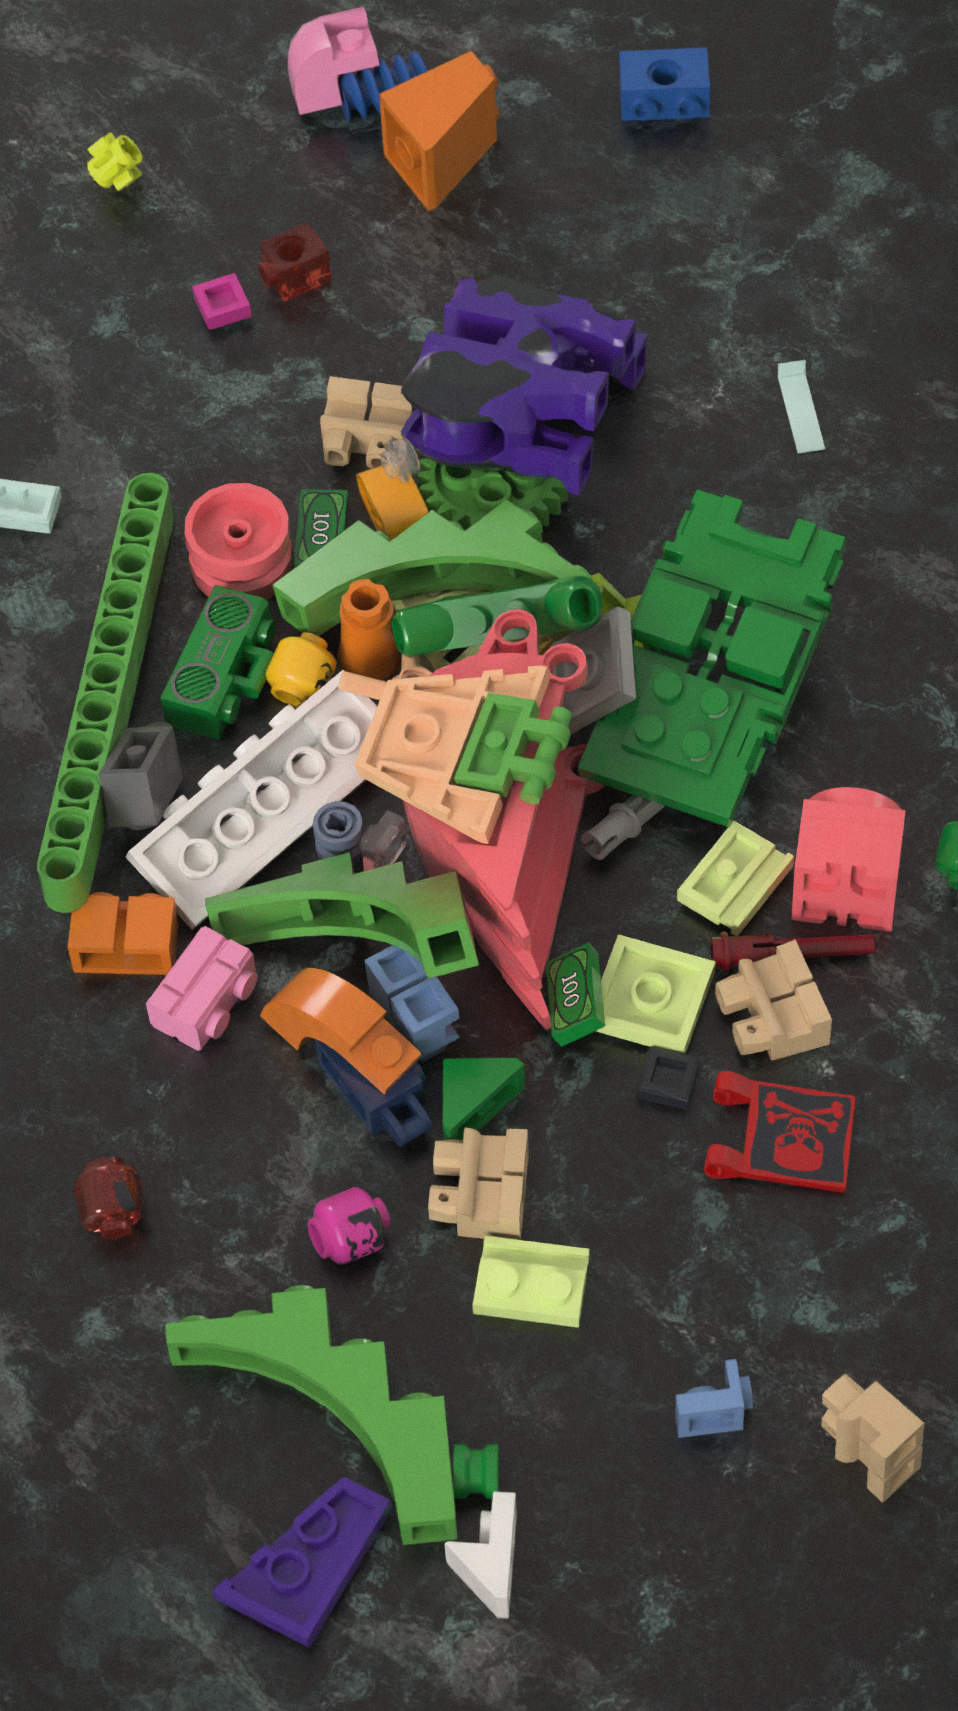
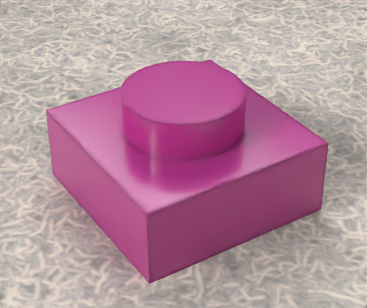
(221, 301)

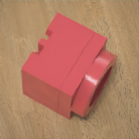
(848, 858)

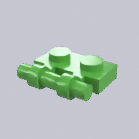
(499, 742)

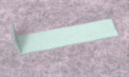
(800, 407)

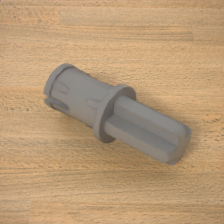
(621, 822)

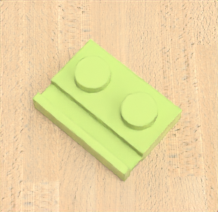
(735, 878)
(531, 1281)

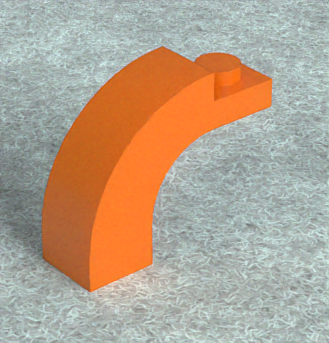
(346, 1020)

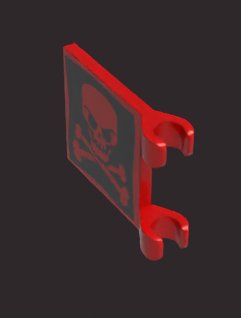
(790, 1134)

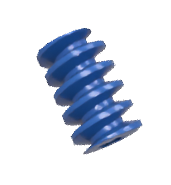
(365, 88)

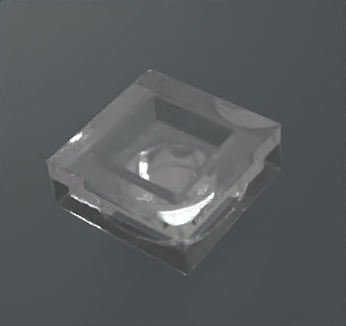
(383, 841)

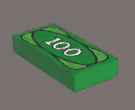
(320, 520)
(575, 994)

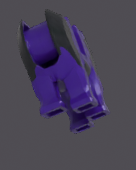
(510, 365)

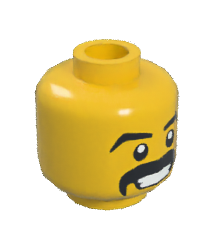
(300, 668)

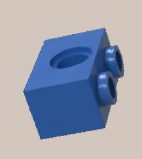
(664, 84)

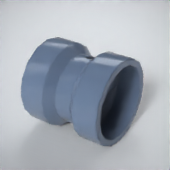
(338, 831)

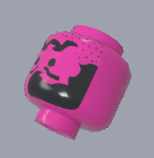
(348, 1226)

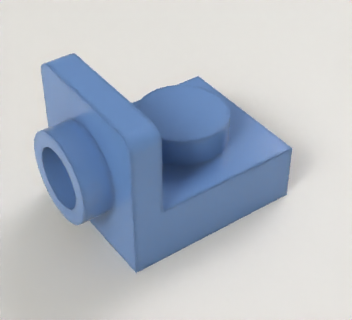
(713, 1410)

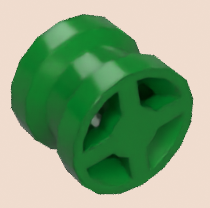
(475, 1471)

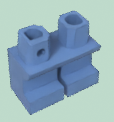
(413, 1003)

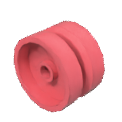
(239, 540)

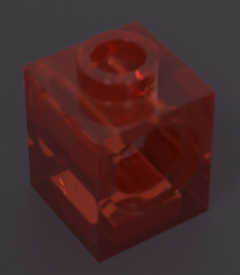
(294, 262)

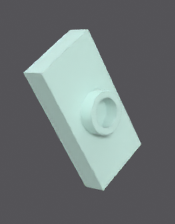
(28, 505)

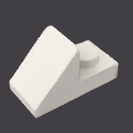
(489, 1564)

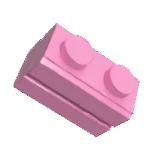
(202, 989)

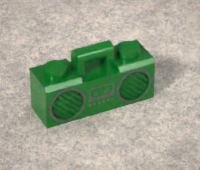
(213, 663)

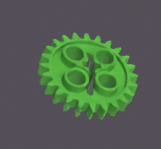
(474, 493)

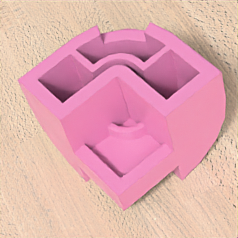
(323, 52)

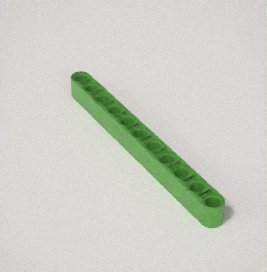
(105, 692)

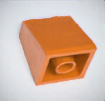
(440, 125)

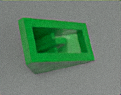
(477, 1091)

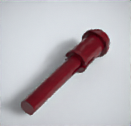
(729, 950)

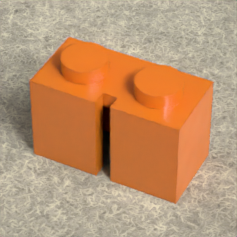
(124, 935)

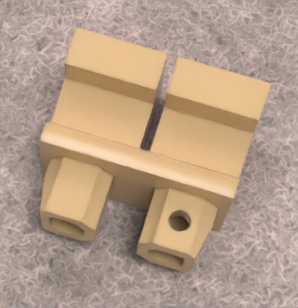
(361, 419)
(782, 1003)
(489, 1183)
(874, 1430)

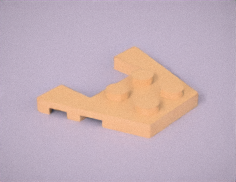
(423, 736)

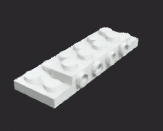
(257, 803)

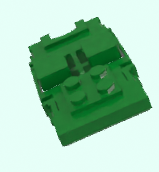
(700, 739)

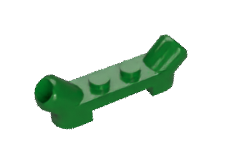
(466, 619)

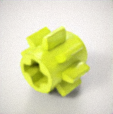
(114, 161)

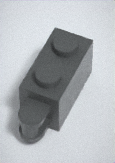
(141, 776)

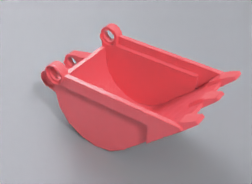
(521, 875)

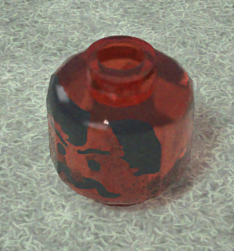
(109, 1197)

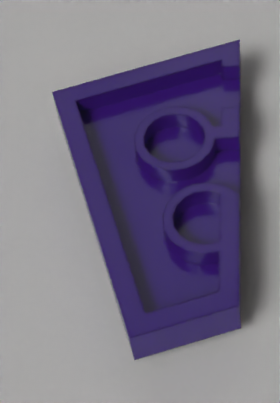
(310, 1565)

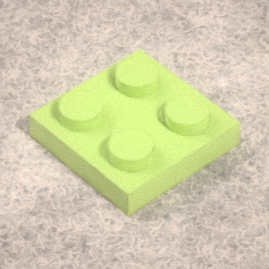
(653, 994)

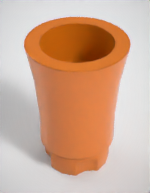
(367, 632)

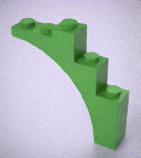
(427, 557)
(376, 904)
(352, 1381)

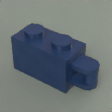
(373, 1107)

